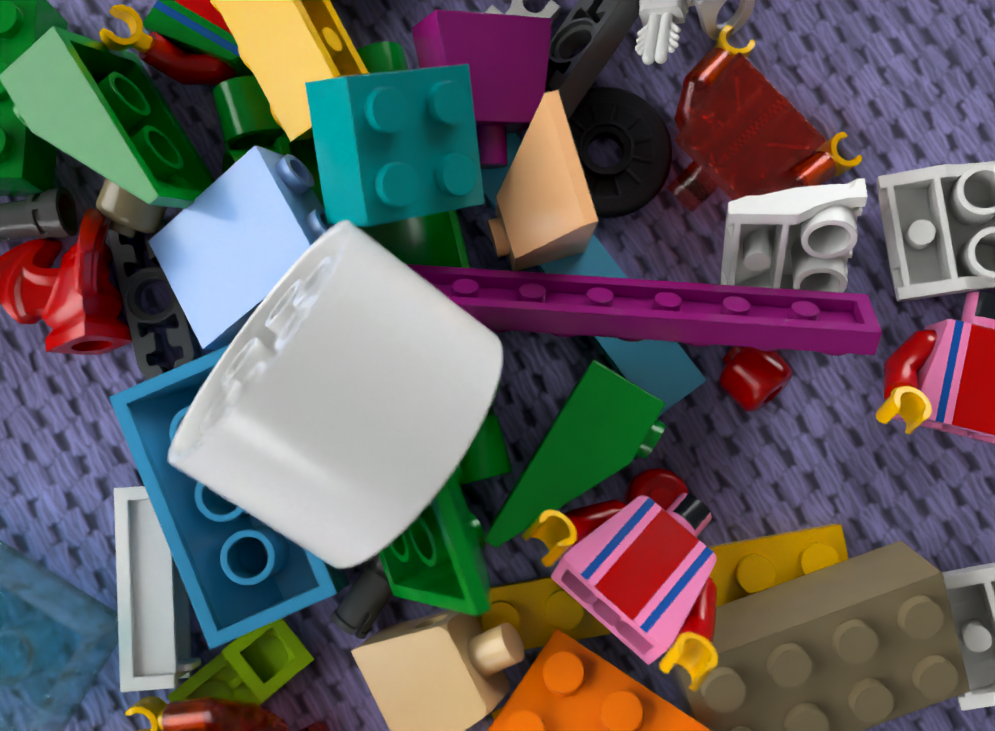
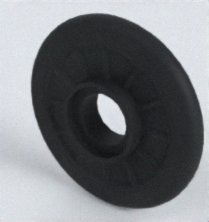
(643, 144)

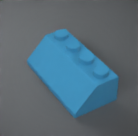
(229, 561)

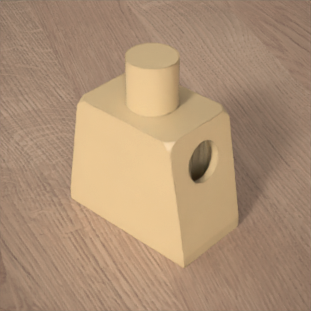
(438, 670)

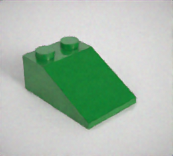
(107, 116)
(591, 438)
(441, 554)

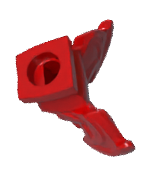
(71, 298)

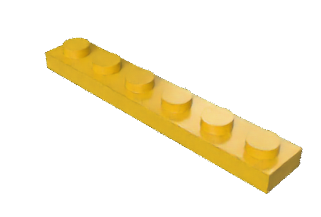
(741, 569)

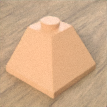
(544, 199)

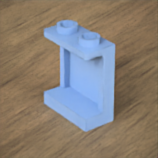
(239, 241)

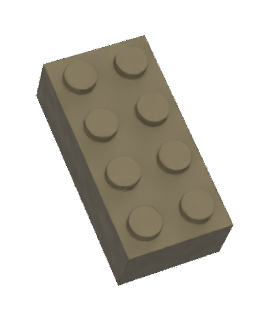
(832, 649)

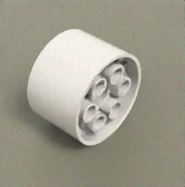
(341, 400)

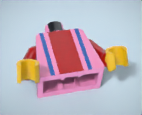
(946, 375)
(640, 575)

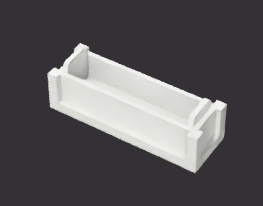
(149, 599)

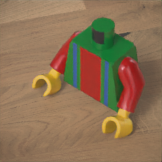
(184, 41)

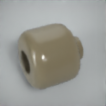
(128, 211)

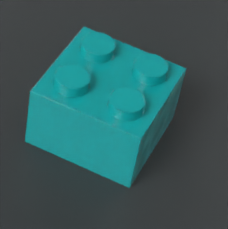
(395, 144)

